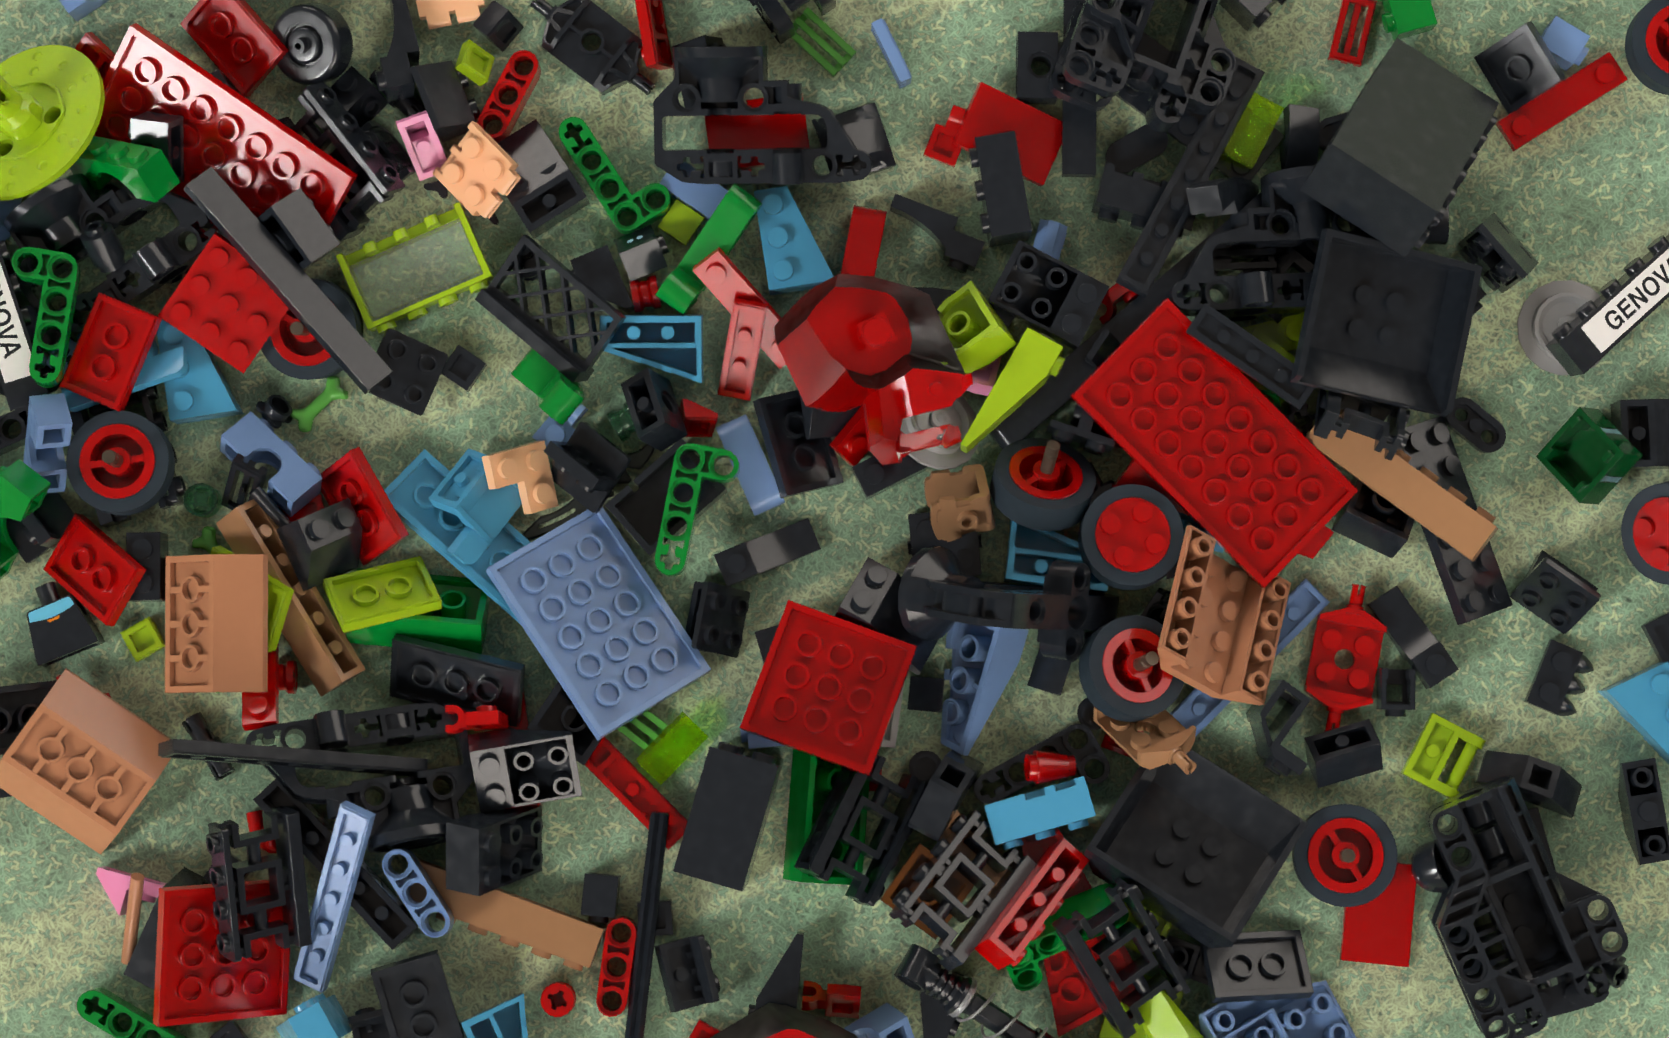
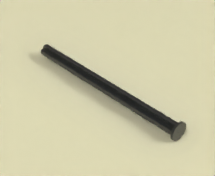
(647, 924)

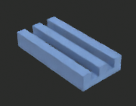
(891, 53)

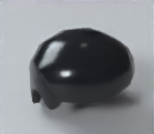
(1429, 868)

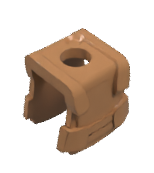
(959, 502)

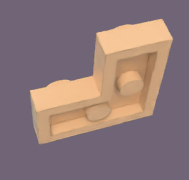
(529, 469)

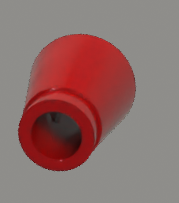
(1048, 766)

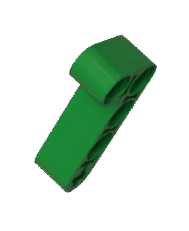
(607, 174)
(722, 231)
(49, 319)
(555, 391)
(688, 510)
(1027, 973)
(141, 1021)

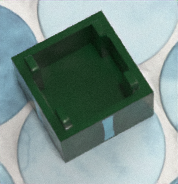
(1589, 455)

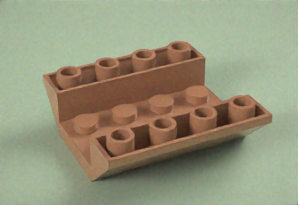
(216, 623)
(1220, 624)
(83, 761)

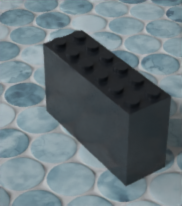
(1402, 149)
(728, 816)

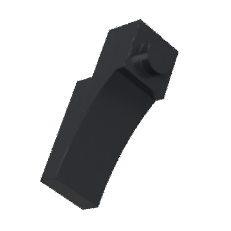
(404, 52)
(959, 249)
(767, 552)
(1413, 638)

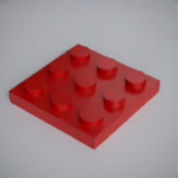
(225, 305)

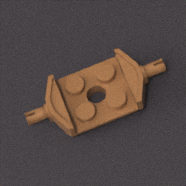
(1165, 743)

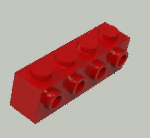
(1032, 904)

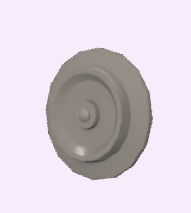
(1543, 313)
(938, 457)

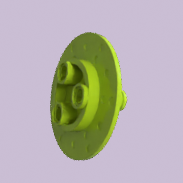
(46, 116)

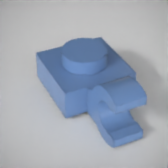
(553, 431)

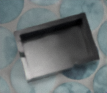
(643, 510)

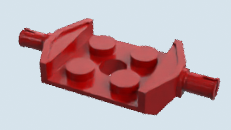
(1361, 636)

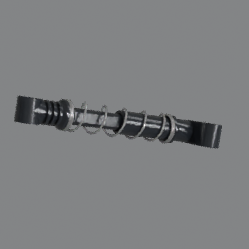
(958, 995)

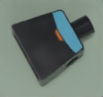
(60, 627)

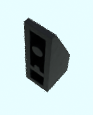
(784, 981)

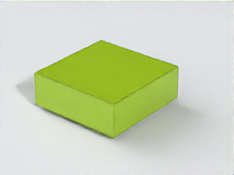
(474, 62)
(681, 222)
(143, 639)

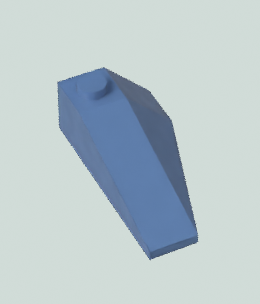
(978, 675)

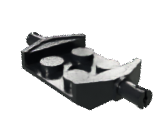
(608, 66)

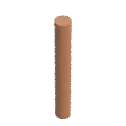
(132, 916)

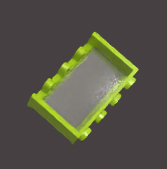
(416, 269)

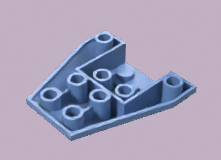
(1283, 1018)

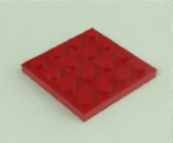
(828, 687)
(196, 980)

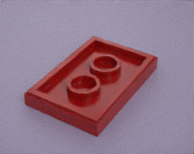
(235, 41)
(756, 131)
(1035, 131)
(110, 352)
(356, 480)
(94, 569)
(1383, 927)

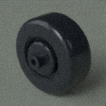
(316, 41)

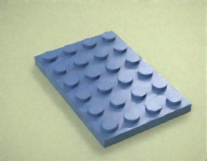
(598, 621)

